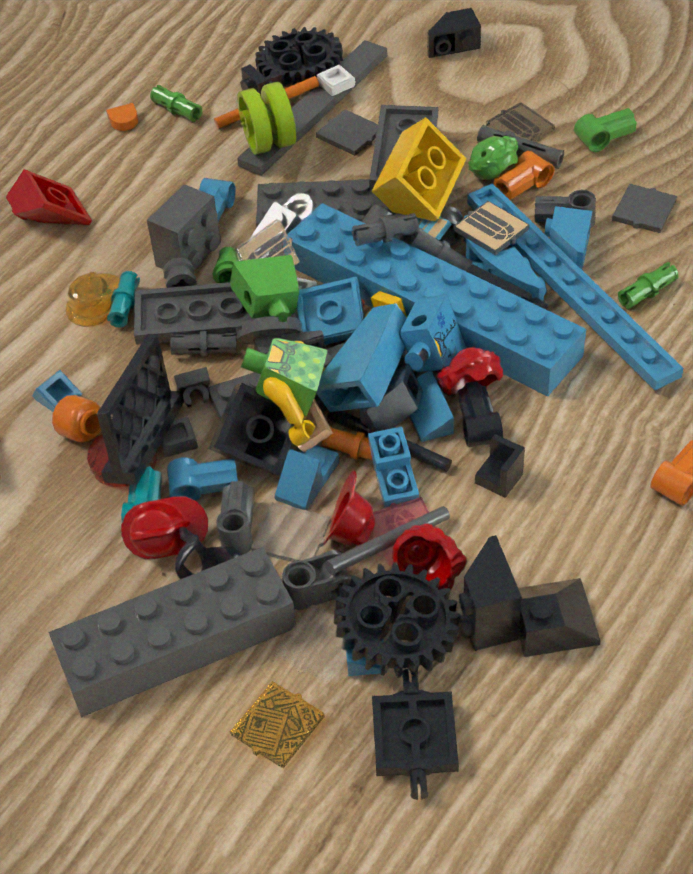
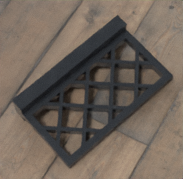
(140, 412)

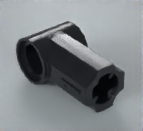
(478, 419)

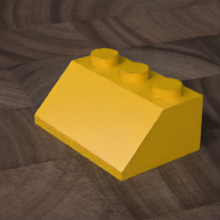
(419, 172)

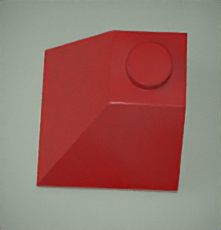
(46, 201)

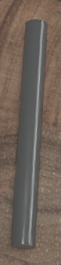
(382, 542)

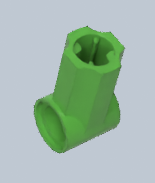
(599, 131)

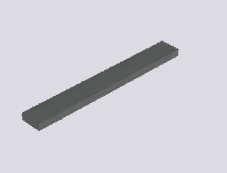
(317, 104)

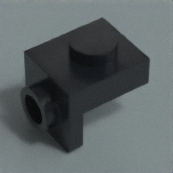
(254, 79)

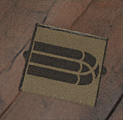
(521, 121)

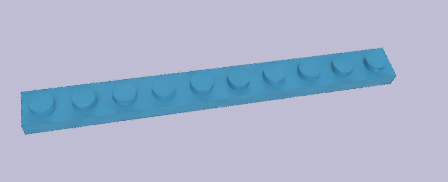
(586, 297)

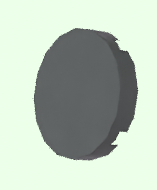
(266, 327)

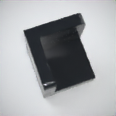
(502, 467)

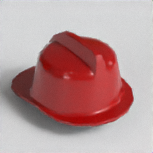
(352, 516)
(154, 526)

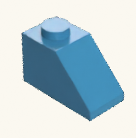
(570, 232)

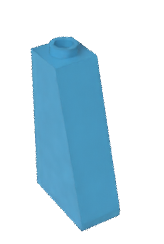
(365, 362)

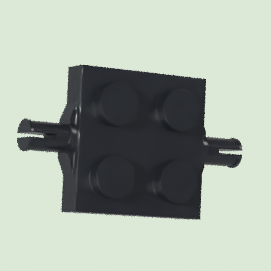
(414, 734)

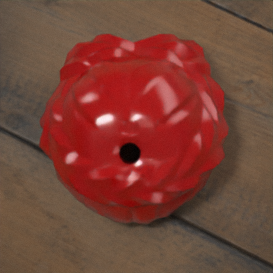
(470, 366)
(434, 553)

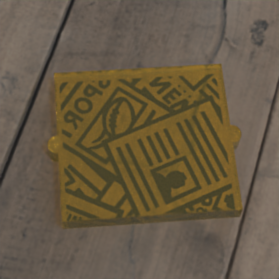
(277, 724)

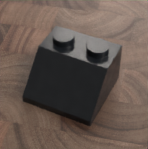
(253, 431)
(490, 599)

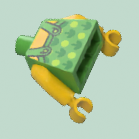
(289, 379)

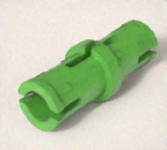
(176, 103)
(648, 285)

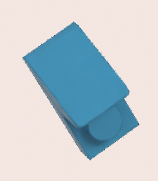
(305, 476)

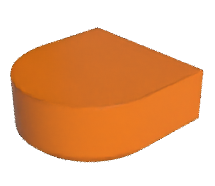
(123, 117)

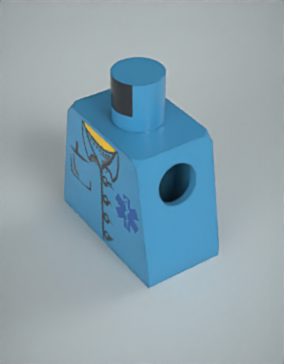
(431, 334)

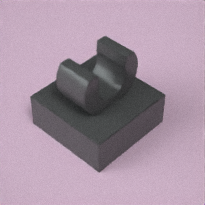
(191, 382)

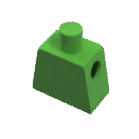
(266, 286)

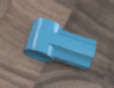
(223, 193)
(193, 478)

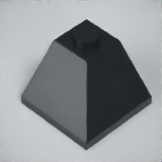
(556, 618)

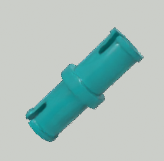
(123, 299)

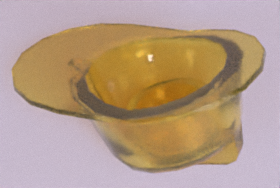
(90, 298)

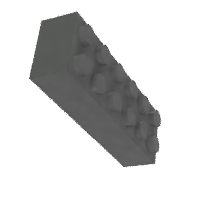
(173, 630)

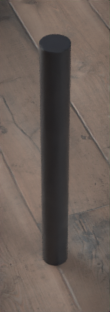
(416, 451)

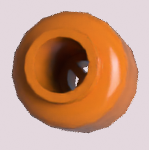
(76, 418)

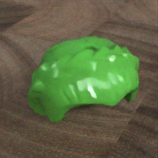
(493, 156)

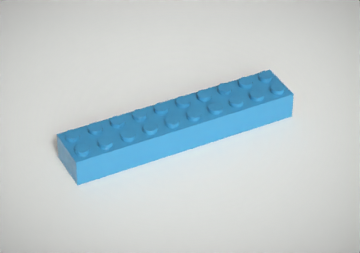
(528, 339)

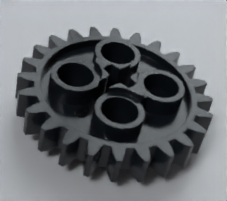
(311, 48)
(428, 634)

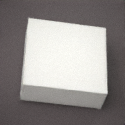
(336, 80)

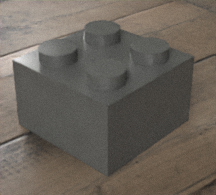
(184, 227)

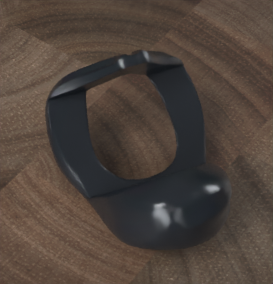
(209, 556)

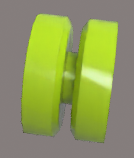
(266, 118)

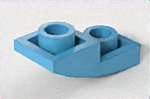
(393, 466)

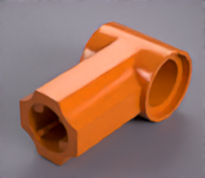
(527, 172)
(676, 477)

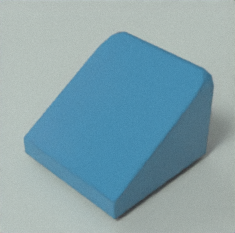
(54, 390)

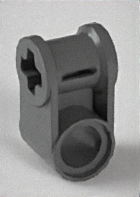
(316, 582)

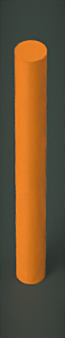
(291, 92)

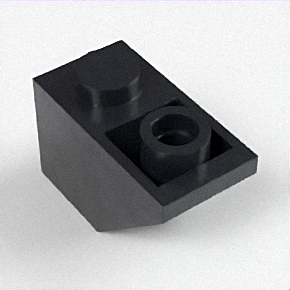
(454, 33)
(398, 403)

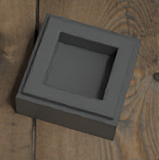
(179, 438)

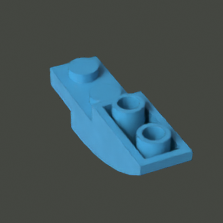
(508, 266)

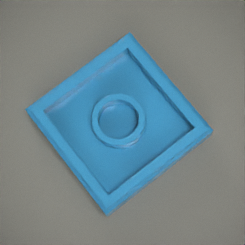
(332, 308)

